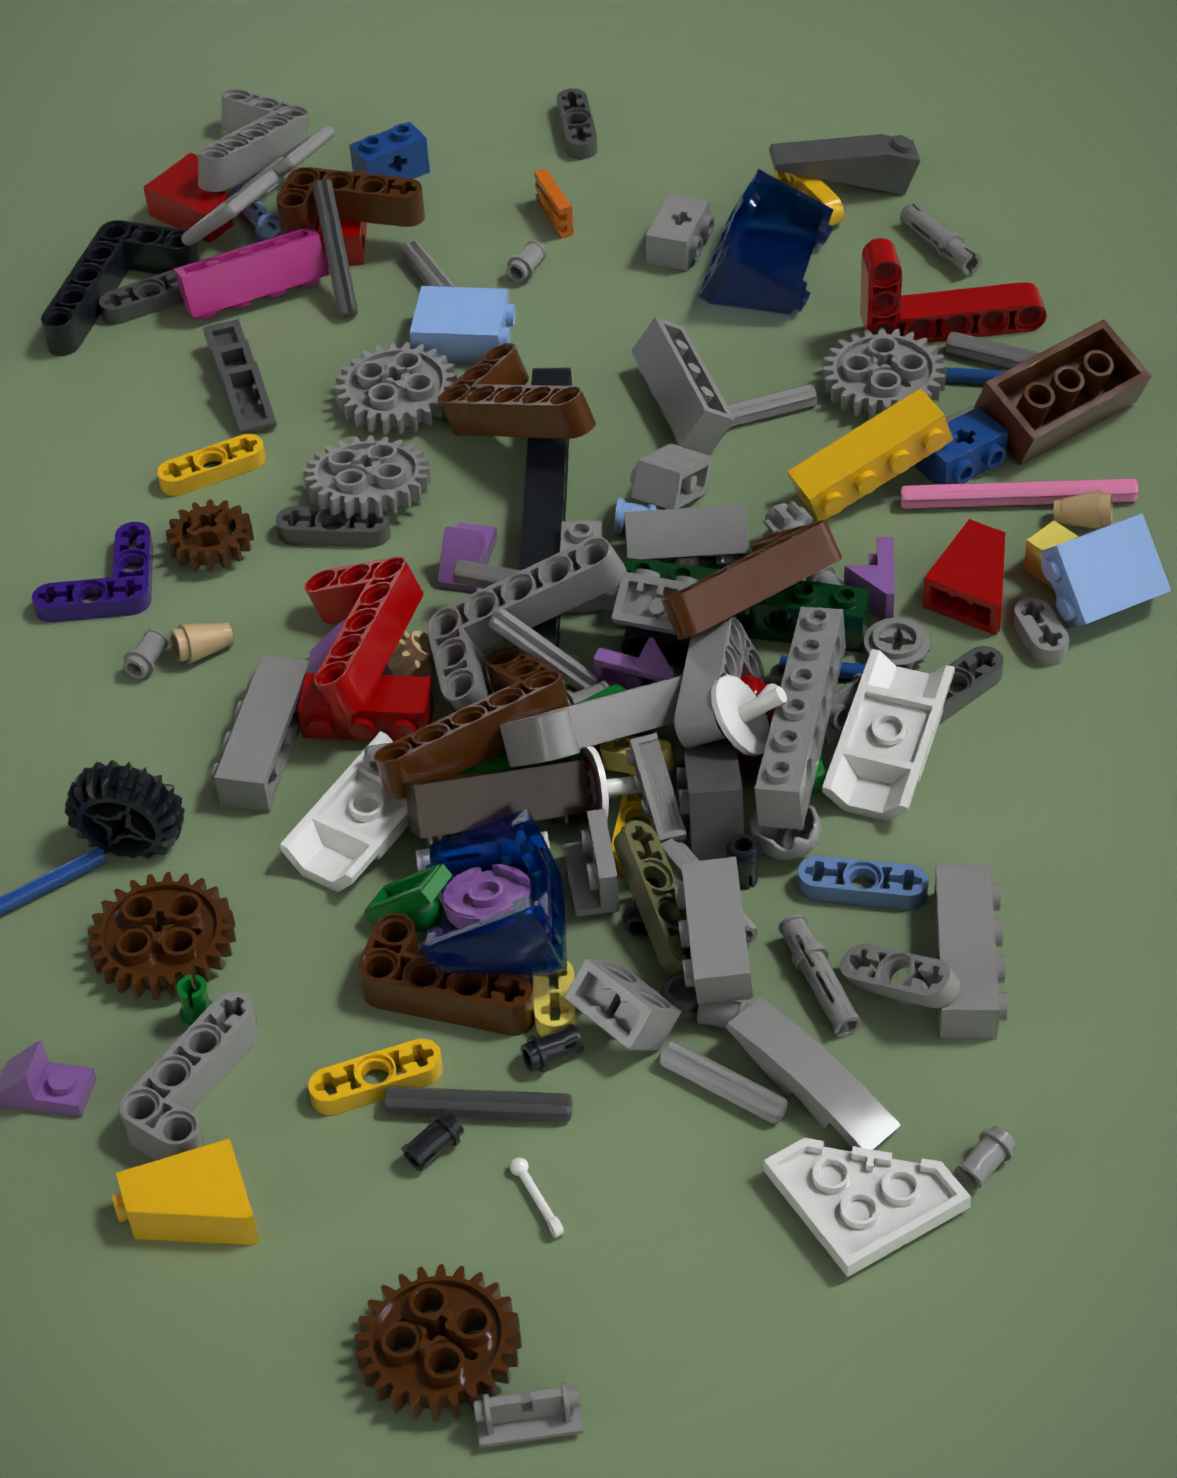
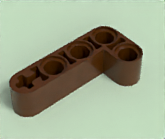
(357, 197)
(405, 983)

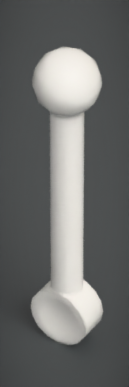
(519, 1167)

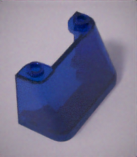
(766, 248)
(515, 942)

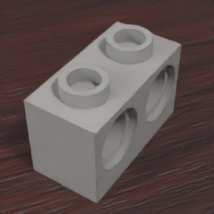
(622, 1004)

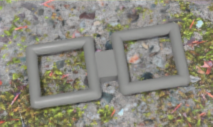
(258, 186)

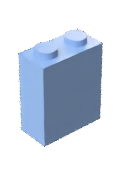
(462, 321)
(1104, 571)

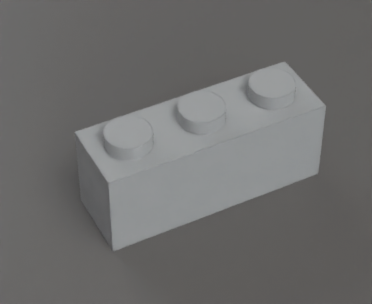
(688, 534)
(714, 931)

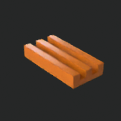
(554, 203)

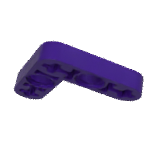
(120, 585)

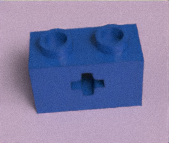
(393, 153)
(976, 447)

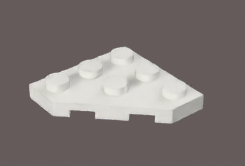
(864, 1199)

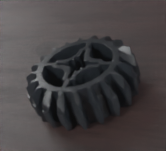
(124, 810)

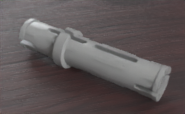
(948, 244)
(799, 937)

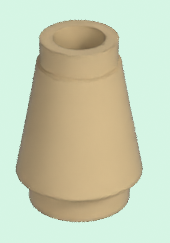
(1085, 510)
(199, 640)

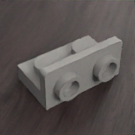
(640, 598)
(592, 868)

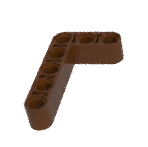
(496, 402)
(772, 567)
(473, 734)

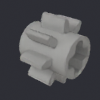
(785, 517)

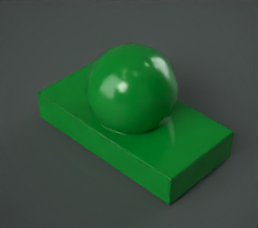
(413, 897)

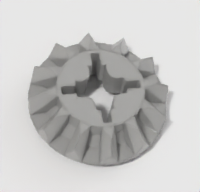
(912, 635)

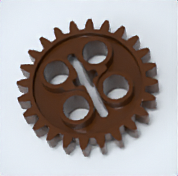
(161, 935)
(438, 1342)

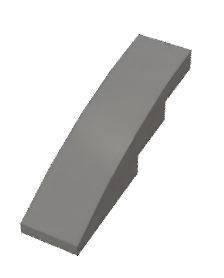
(813, 1074)

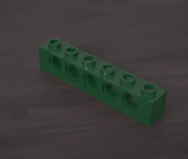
(777, 615)

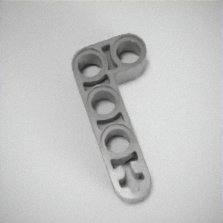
(711, 655)
(162, 1101)

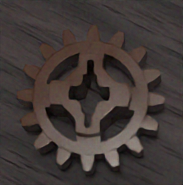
(207, 537)

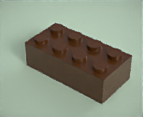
(1063, 390)

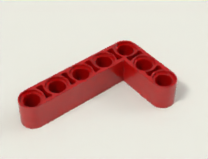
(937, 314)
(377, 606)

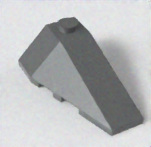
(861, 161)

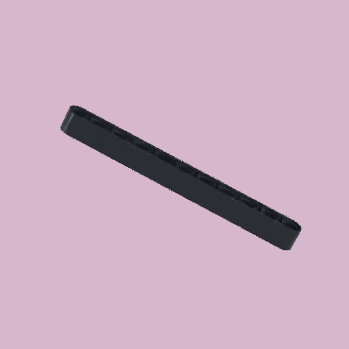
(545, 496)

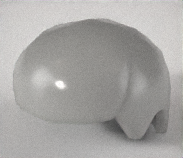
(784, 842)

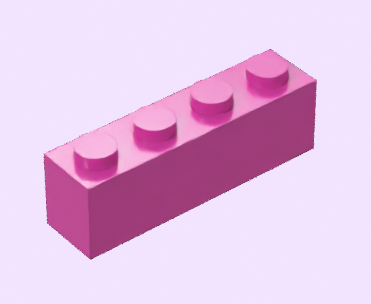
(252, 273)

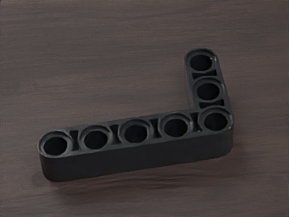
(101, 268)

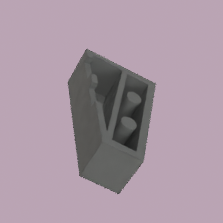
(710, 796)

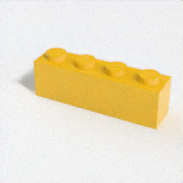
(870, 455)

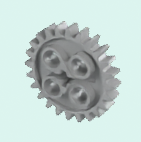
(881, 371)
(394, 387)
(367, 477)

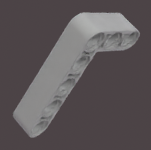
(260, 134)
(531, 595)
(589, 723)

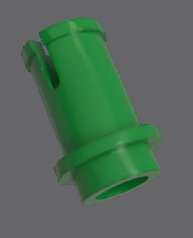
(193, 999)

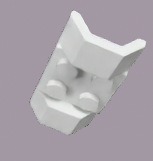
(886, 738)
(347, 827)

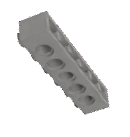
(802, 721)

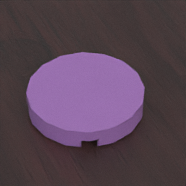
(484, 894)

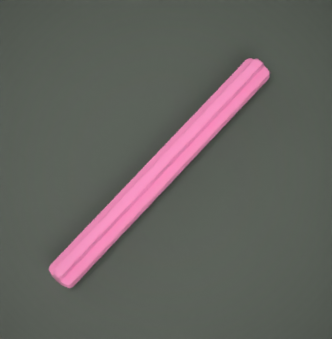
(1012, 493)

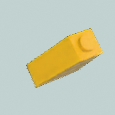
(188, 1198)

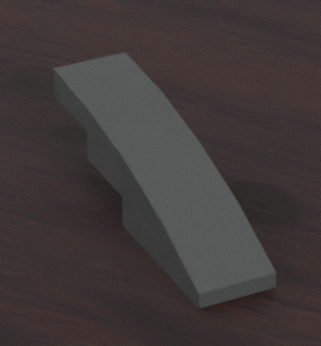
(239, 377)

